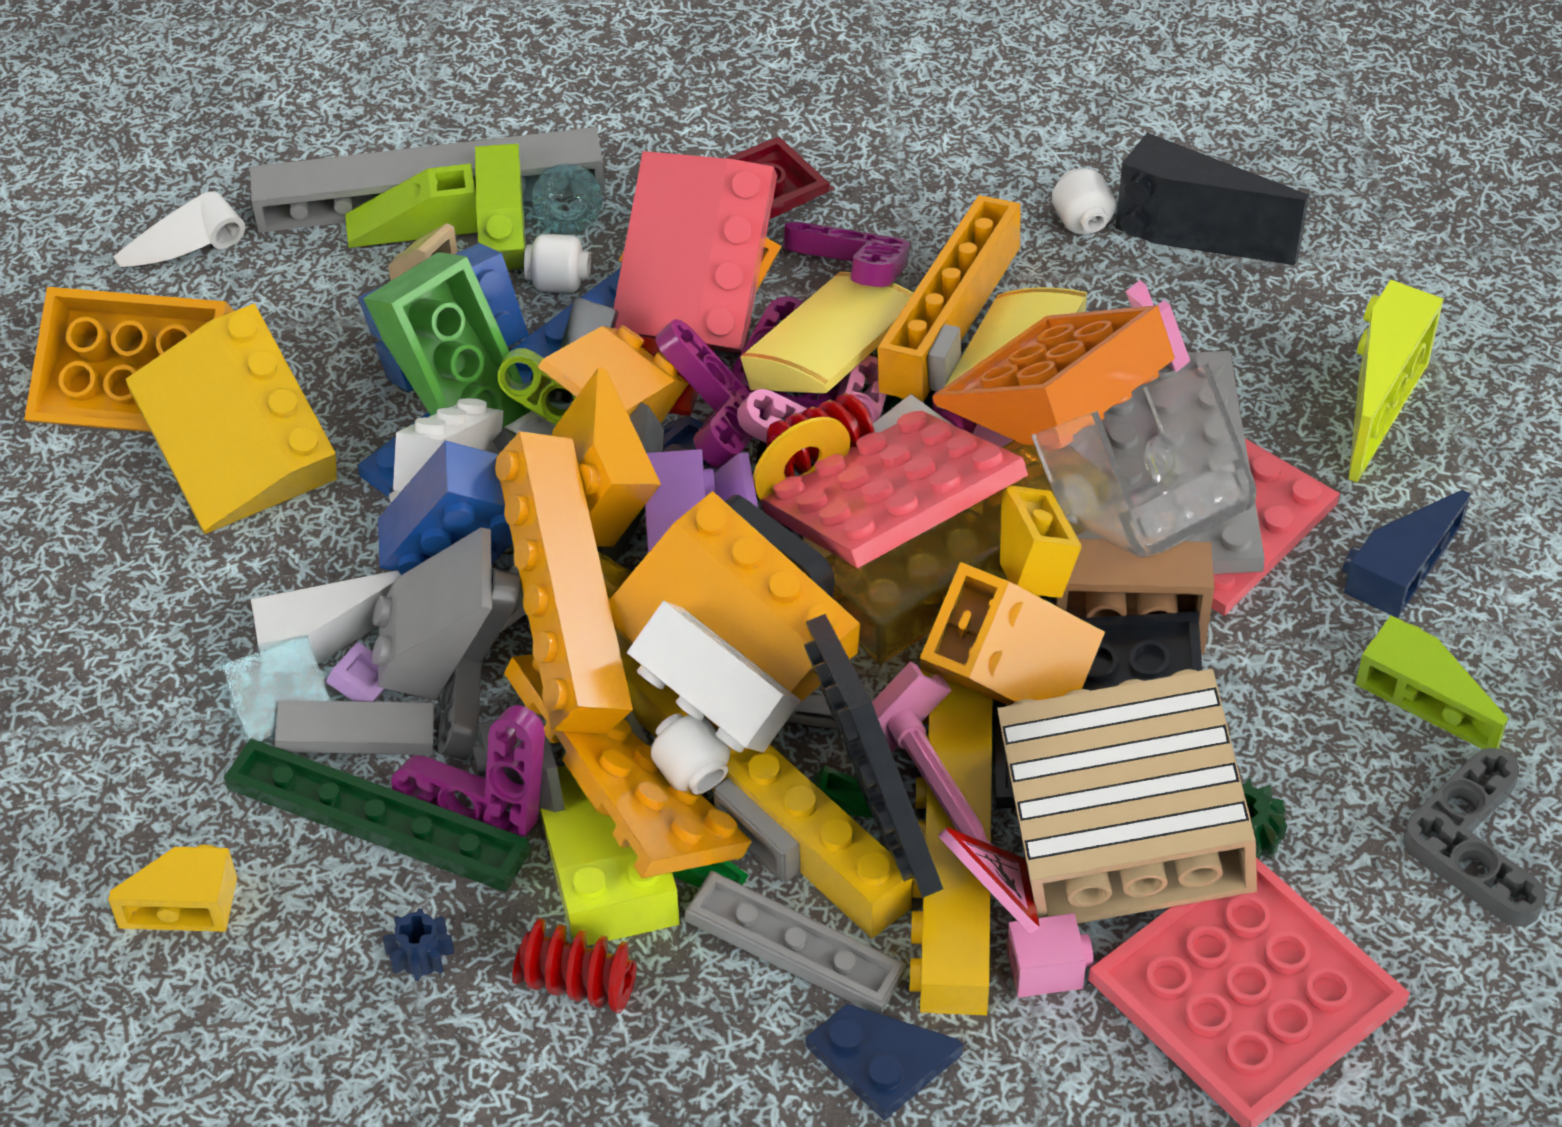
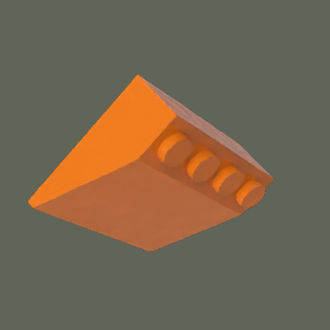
(1061, 371)

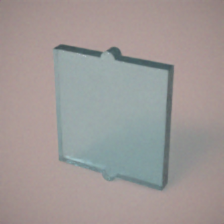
(269, 676)

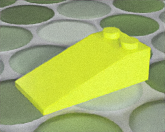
(1393, 360)
(598, 877)

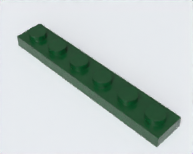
(378, 814)

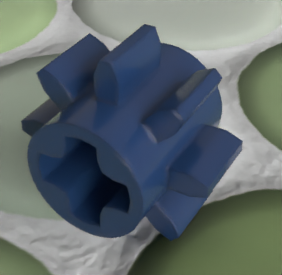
(418, 944)

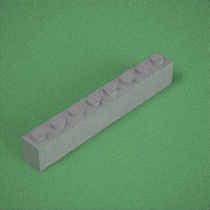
(327, 188)

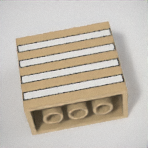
(1129, 798)

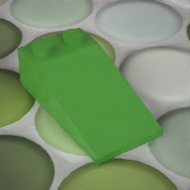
(445, 335)

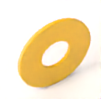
(819, 432)

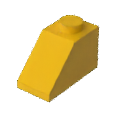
(1036, 541)
(178, 892)

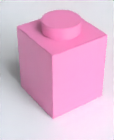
(1050, 957)

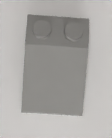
(433, 617)

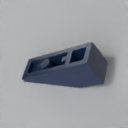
(1403, 553)

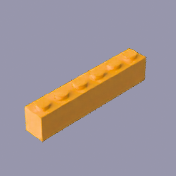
(949, 293)
(562, 584)

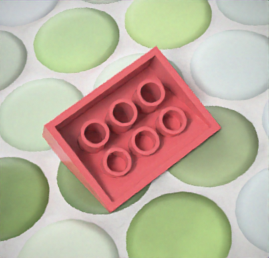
(695, 246)

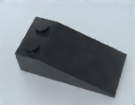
(1207, 204)

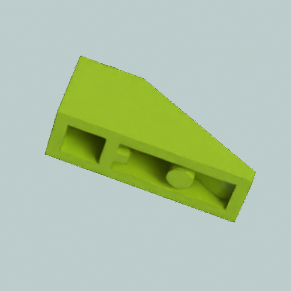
(500, 202)
(1428, 681)

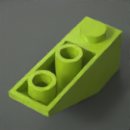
(416, 208)

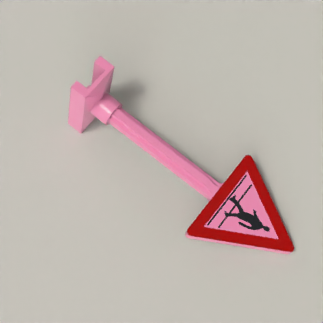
(900, 713)

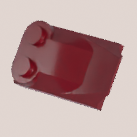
(796, 178)

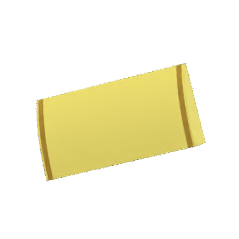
(1012, 315)
(824, 337)

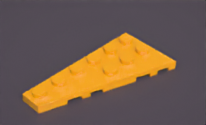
(616, 772)

